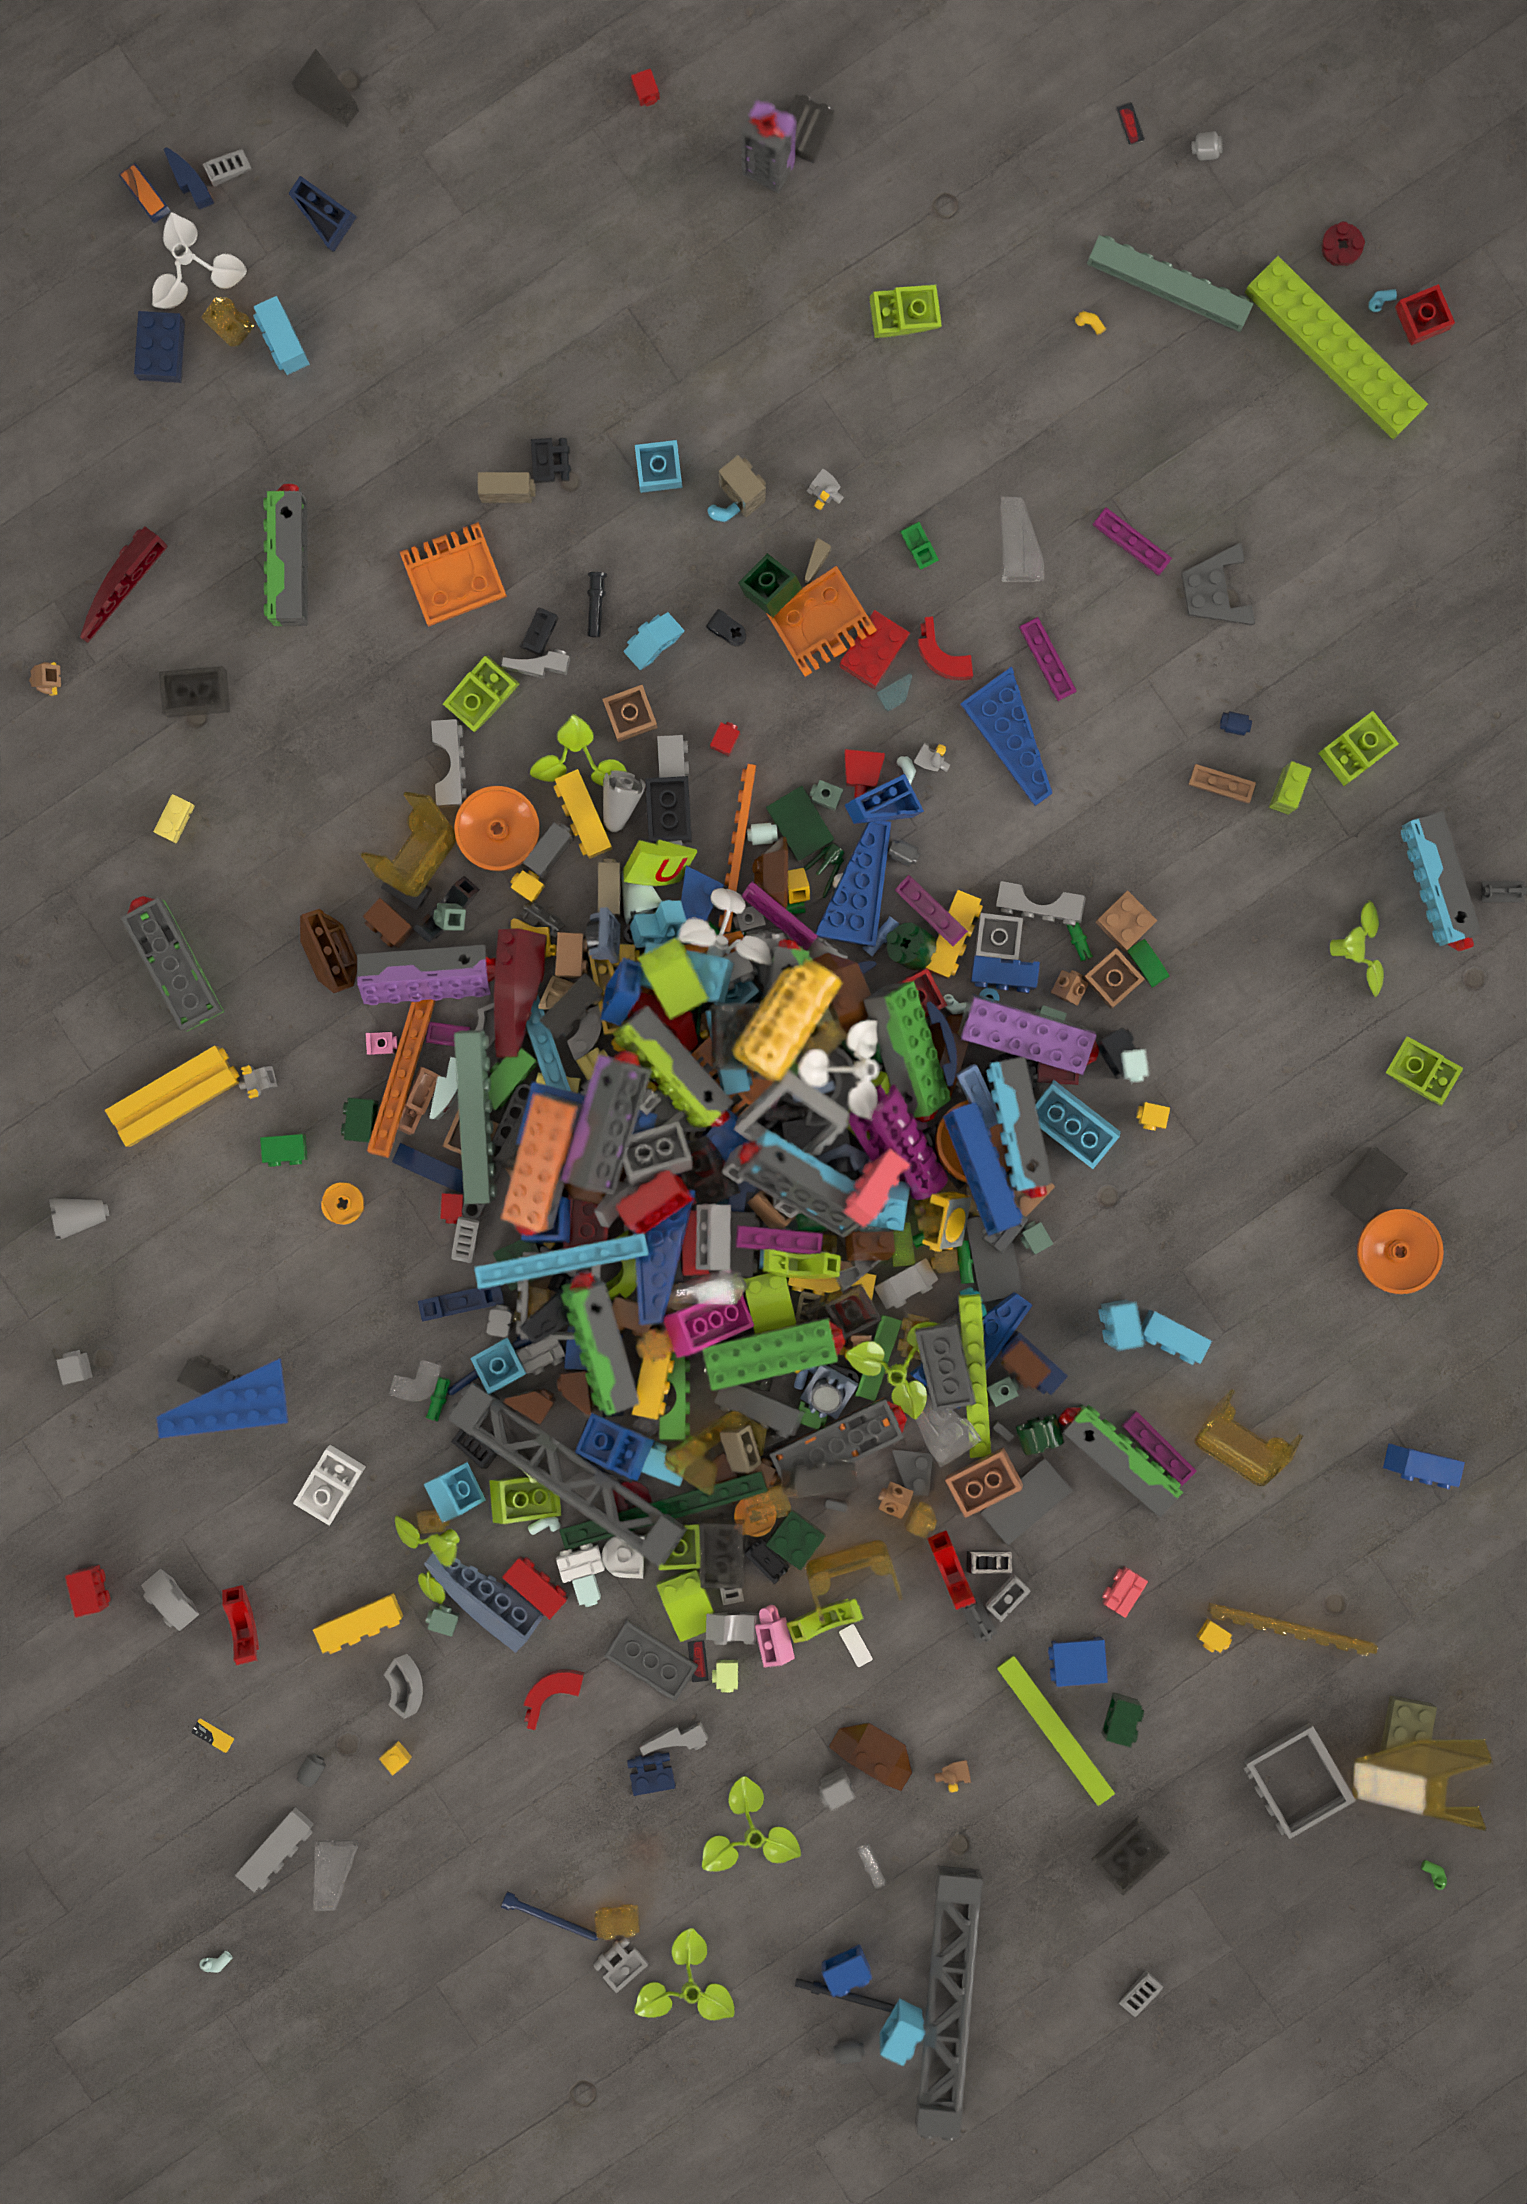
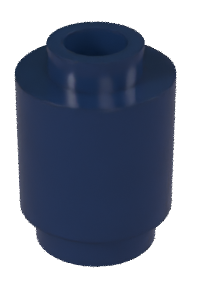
(1235, 723)

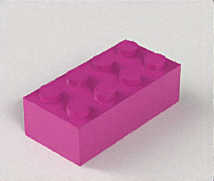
(705, 1325)

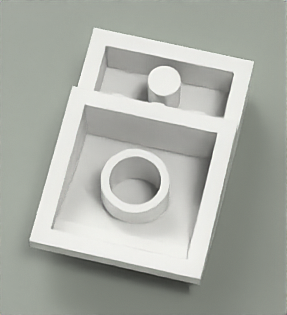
(329, 1485)

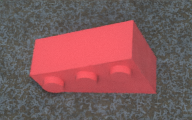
(874, 1186)

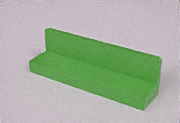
(885, 1336)

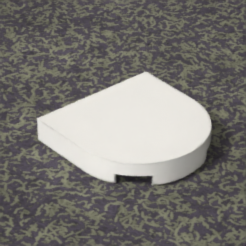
(623, 1559)

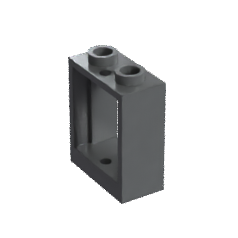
(549, 849)

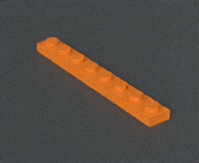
(738, 837)
(400, 1078)

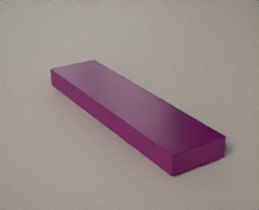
(1132, 541)
(1047, 659)
(931, 910)
(779, 916)
(778, 1240)
(1158, 1448)

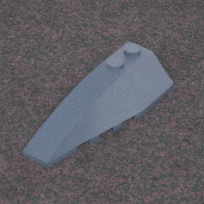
(490, 1603)

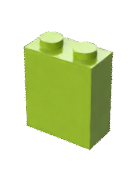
(1290, 788)

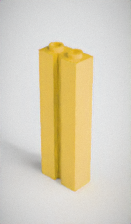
(173, 1095)

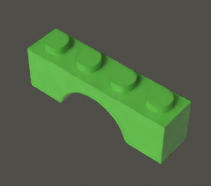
(674, 1425)

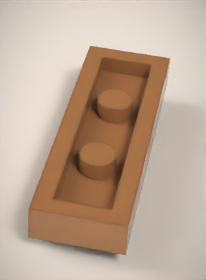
(1222, 783)

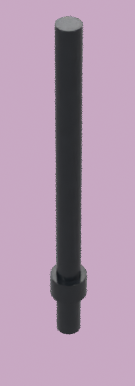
(816, 1988)

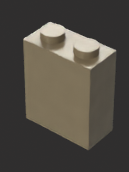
(506, 487)
(610, 886)

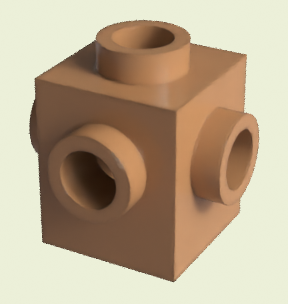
(1070, 987)
(895, 1499)

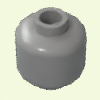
(1207, 146)

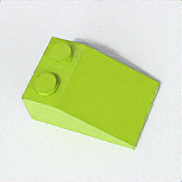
(673, 978)
(769, 1302)
(521, 1500)
(685, 1603)

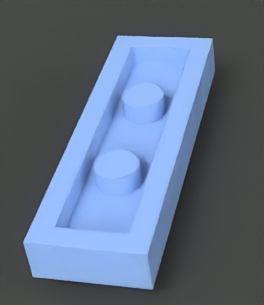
(977, 1091)

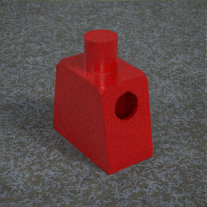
(862, 770)

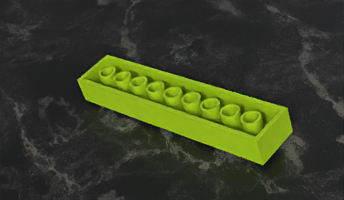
(1335, 347)

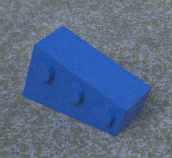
(886, 802)
(697, 894)
(1004, 973)
(1424, 1465)

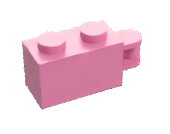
(773, 1638)

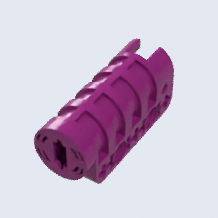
(896, 1130)

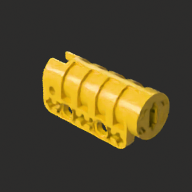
(787, 1022)

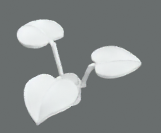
(177, 237)
(699, 932)
(862, 1040)

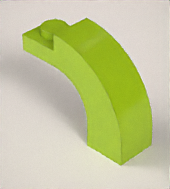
(801, 1265)
(626, 1279)
(835, 1615)

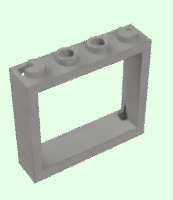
(790, 1082)
(522, 1304)
(1321, 1813)

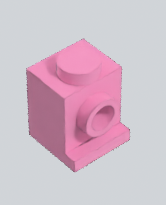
(373, 1048)

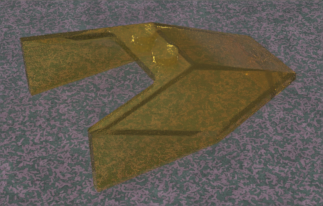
(1417, 1775)

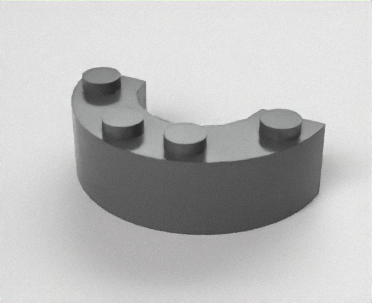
(843, 1084)

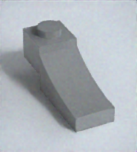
(553, 662)
(606, 1209)
(691, 1737)

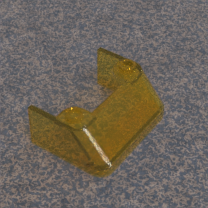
(422, 852)
(1241, 1448)
(687, 1456)
(848, 1560)

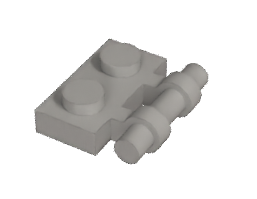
(625, 1969)

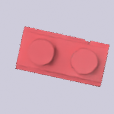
(1124, 1591)

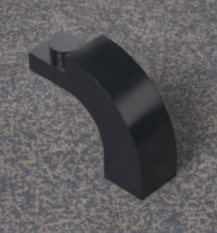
(460, 893)

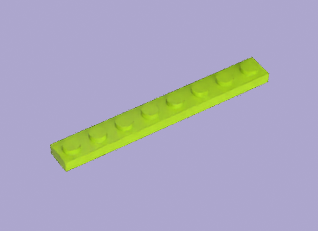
(973, 1347)

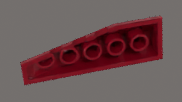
(122, 578)
(517, 979)

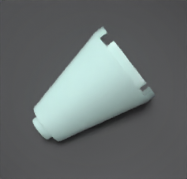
(638, 899)

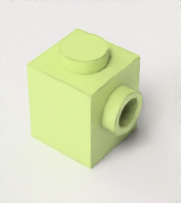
(726, 1675)

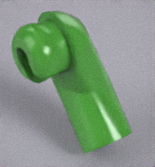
(1437, 1873)

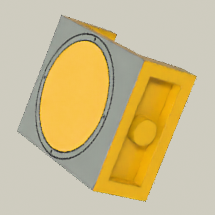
(953, 1221)

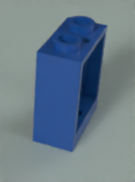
(621, 991)

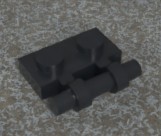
(543, 460)

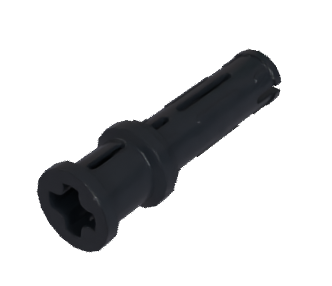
(596, 594)

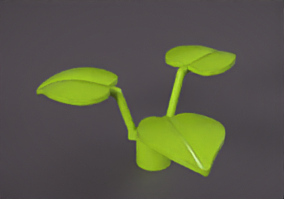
(574, 736)
(1354, 946)
(868, 1359)
(443, 1547)
(778, 1848)
(712, 2005)

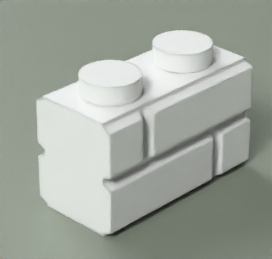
(580, 1562)

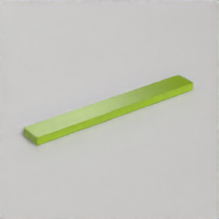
(1055, 1730)

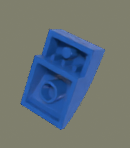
(614, 1446)

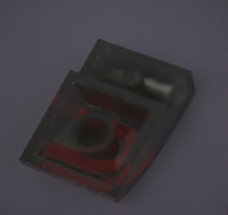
(706, 1174)
(847, 1310)

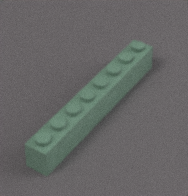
(1170, 283)
(475, 1116)

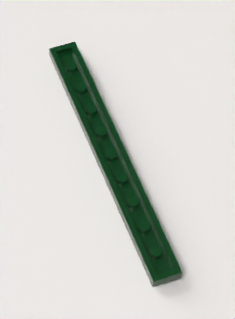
(674, 1506)

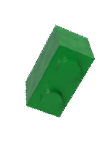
(284, 1148)

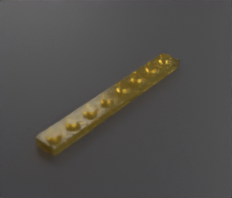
(1283, 1627)

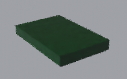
(800, 823)

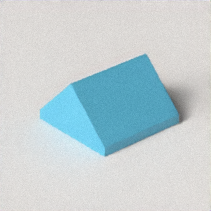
(498, 1365)

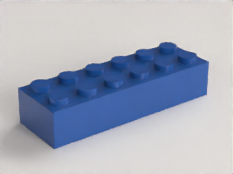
(982, 1169)

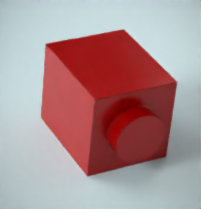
(645, 87)
(725, 738)
(452, 1207)

